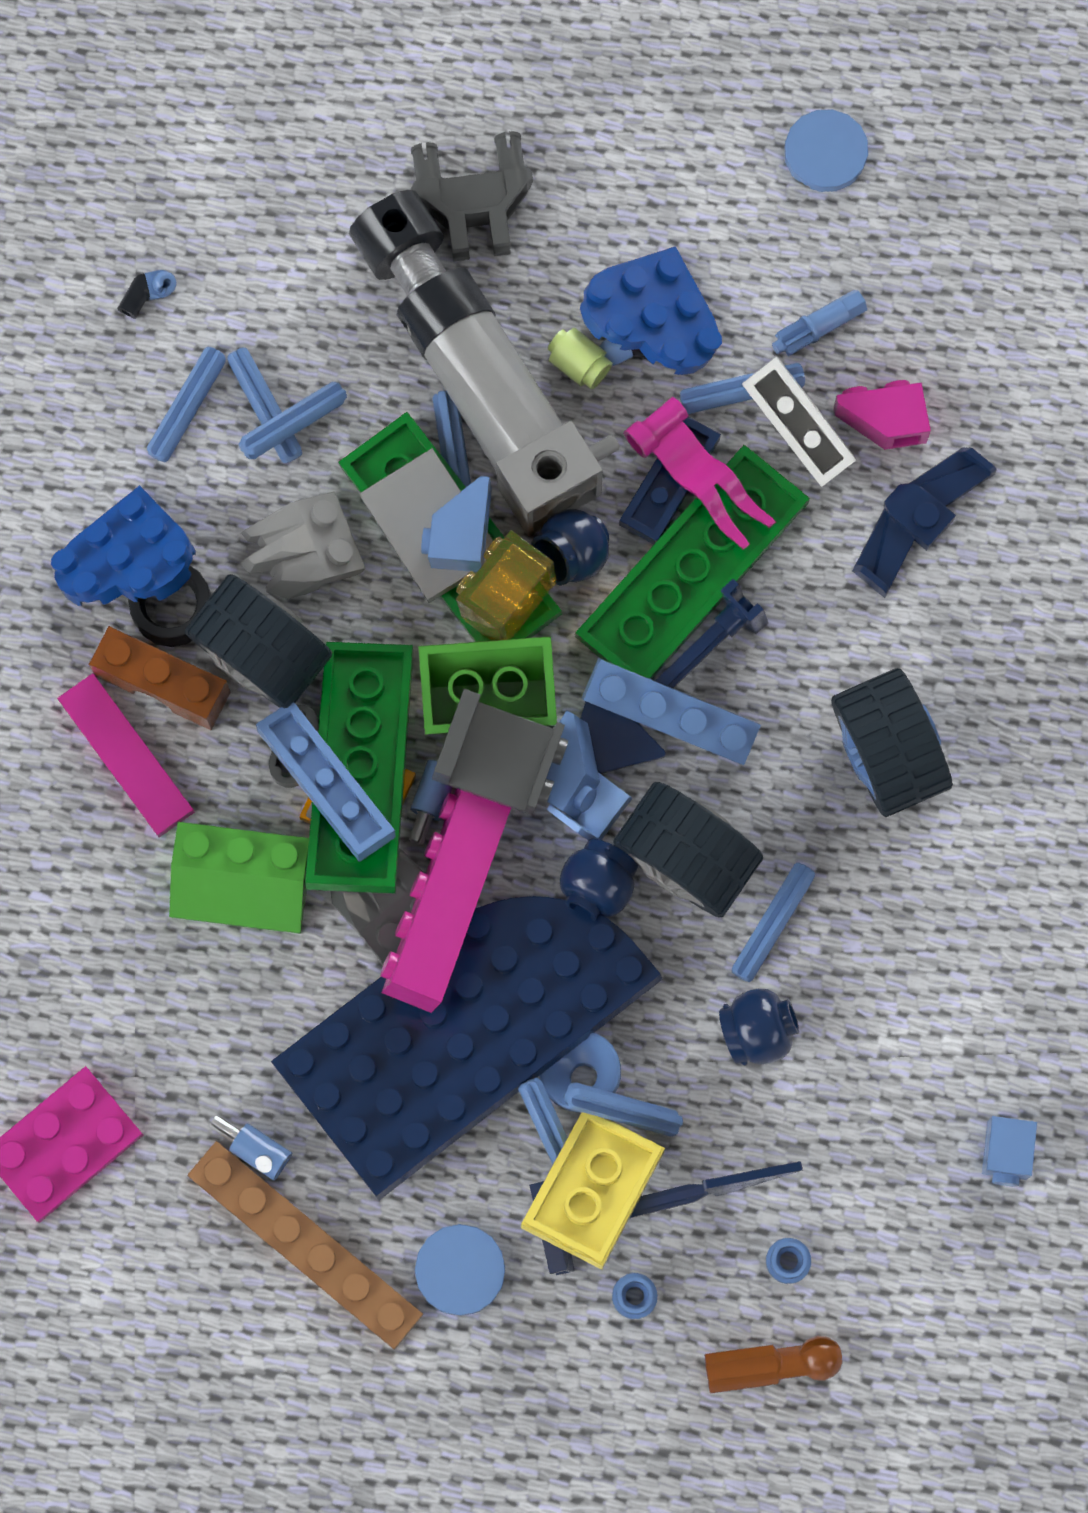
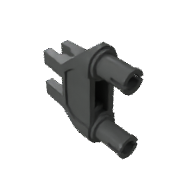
(474, 198)

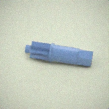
(819, 323)

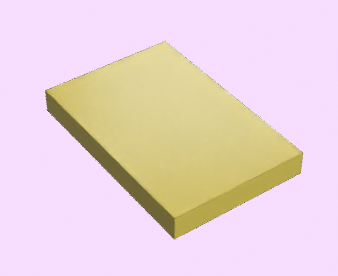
(592, 1188)

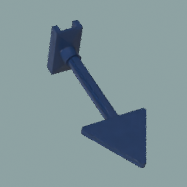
(624, 742)
(562, 1262)

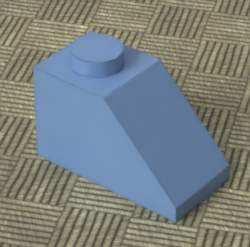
(460, 529)
(578, 773)

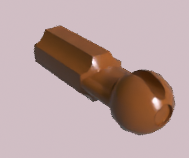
(765, 1365)

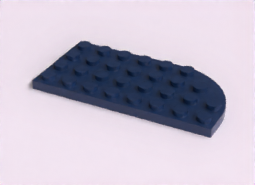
(411, 1082)

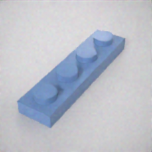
(671, 711)
(326, 781)

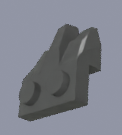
(378, 914)

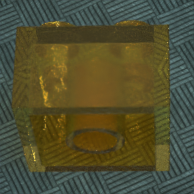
(505, 587)

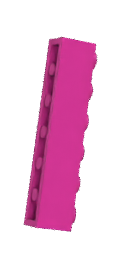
(444, 900)

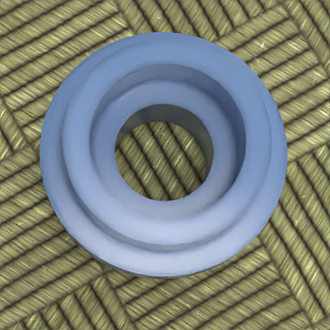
(793, 1246)
(638, 1281)

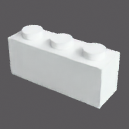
(799, 421)

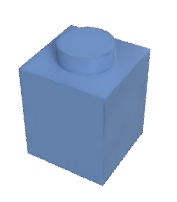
(1009, 1150)

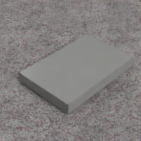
(404, 507)

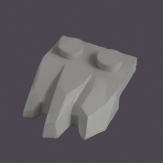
(303, 547)

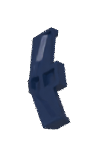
(918, 514)

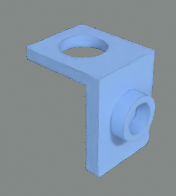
(602, 814)

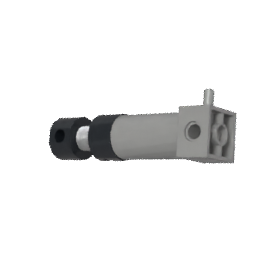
(480, 366)

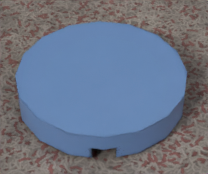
(826, 150)
(460, 1270)

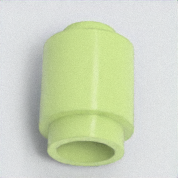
(579, 358)

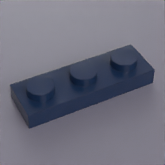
(660, 494)

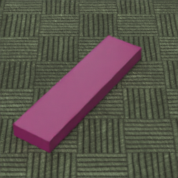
(125, 755)

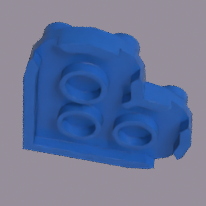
(654, 309)
(127, 553)

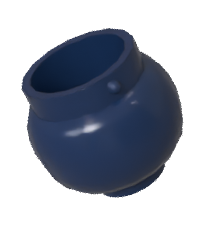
(575, 545)
(598, 879)
(758, 1027)

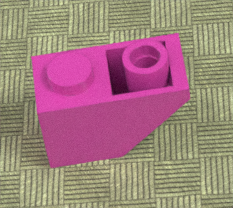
(887, 415)

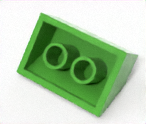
(506, 673)
(238, 877)

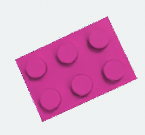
(64, 1144)

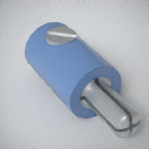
(427, 803)
(253, 1147)

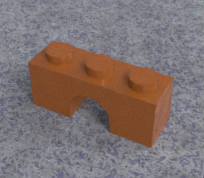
(168, 679)

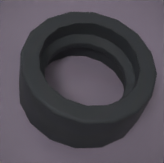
(176, 635)

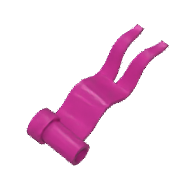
(693, 466)

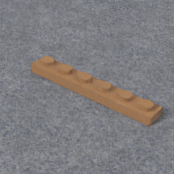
(305, 1245)

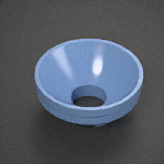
(592, 1052)

